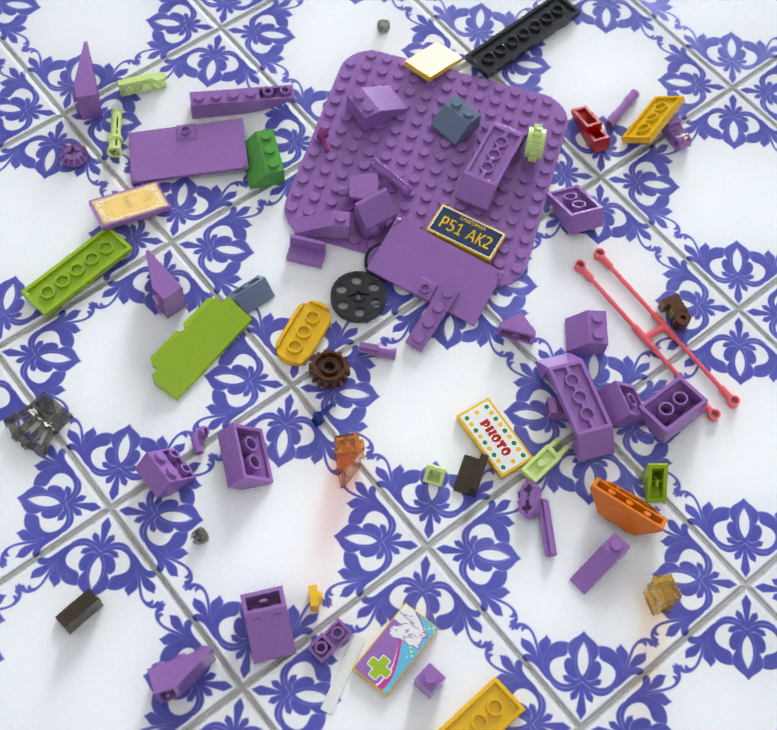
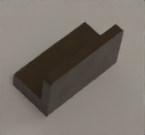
(470, 474)
(79, 611)

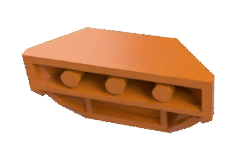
(626, 509)

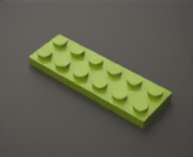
(76, 271)

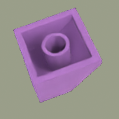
(374, 213)
(586, 332)
(621, 403)

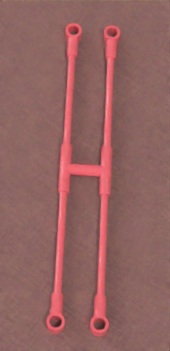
(662, 326)

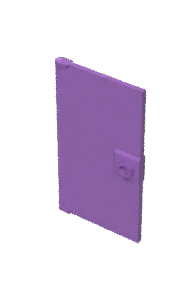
(187, 151)
(424, 262)

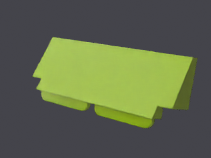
(198, 346)

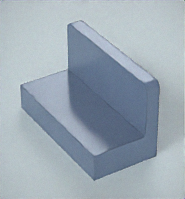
(252, 294)

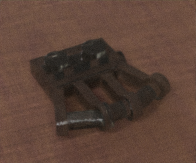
(50, 416)

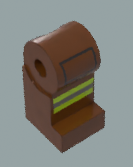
(676, 312)

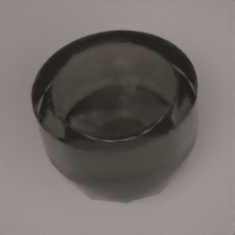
(383, 26)
(200, 536)

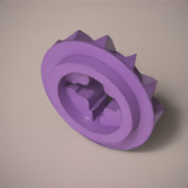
(80, 157)

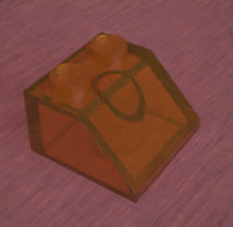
(348, 456)

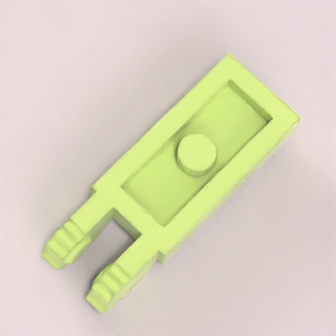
(142, 83)
(543, 461)

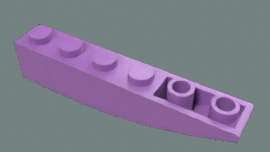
(238, 101)

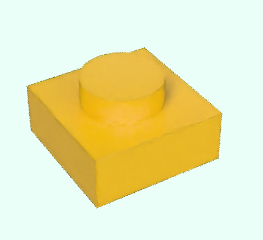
(315, 598)

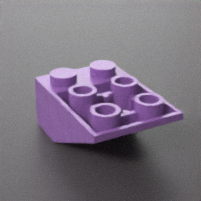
(268, 624)
(176, 676)

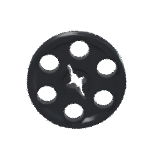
(351, 300)

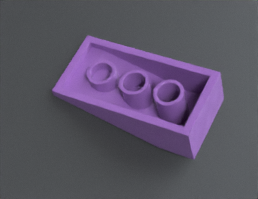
(86, 88)

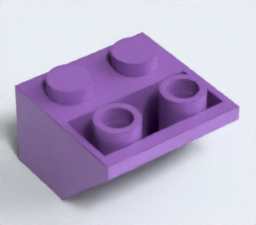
(164, 472)

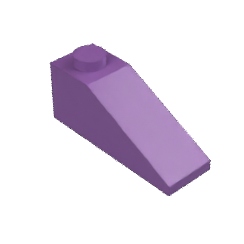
(326, 224)
(600, 563)

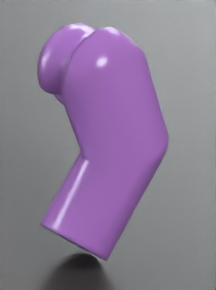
(198, 438)

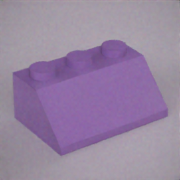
(672, 409)
(244, 457)

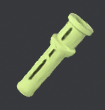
(115, 139)

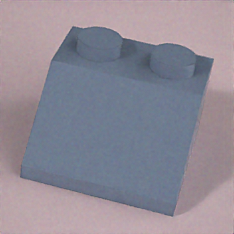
(456, 120)

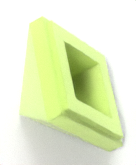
(434, 475)

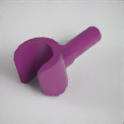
(322, 134)

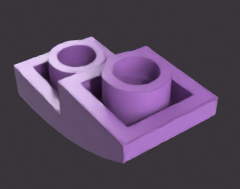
(330, 641)

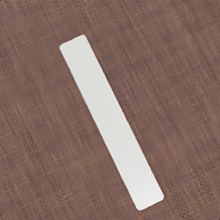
(342, 674)

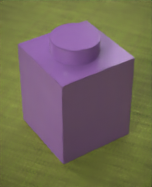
(429, 680)

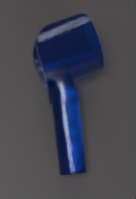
(318, 416)

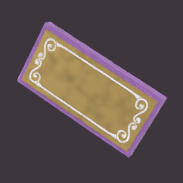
(129, 205)

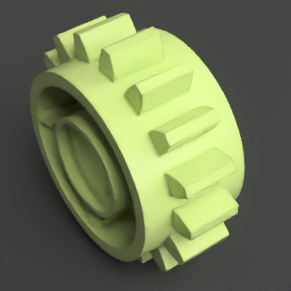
(535, 142)

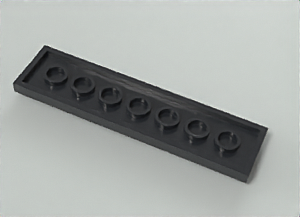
(521, 36)

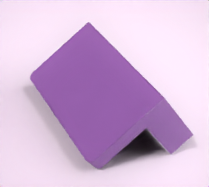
(306, 251)

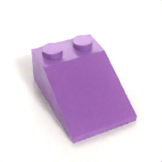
(374, 105)
(576, 209)
(166, 290)

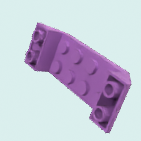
(489, 165)
(580, 404)

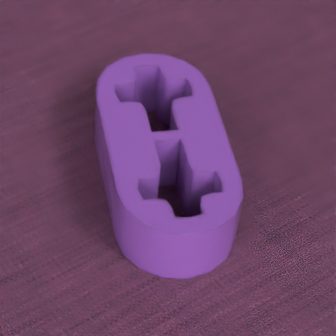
(529, 500)

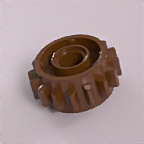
(326, 378)

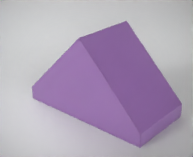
(517, 329)

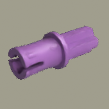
(377, 350)

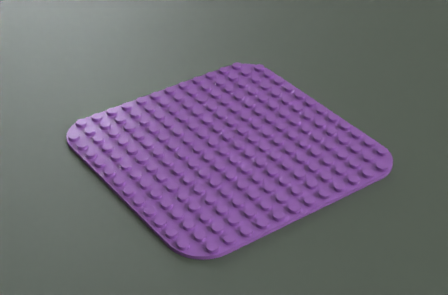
(426, 158)

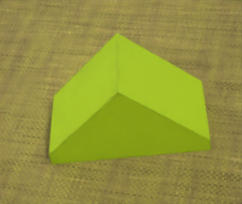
(655, 482)

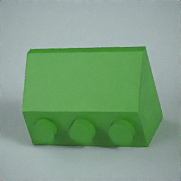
(264, 160)

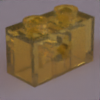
(661, 594)

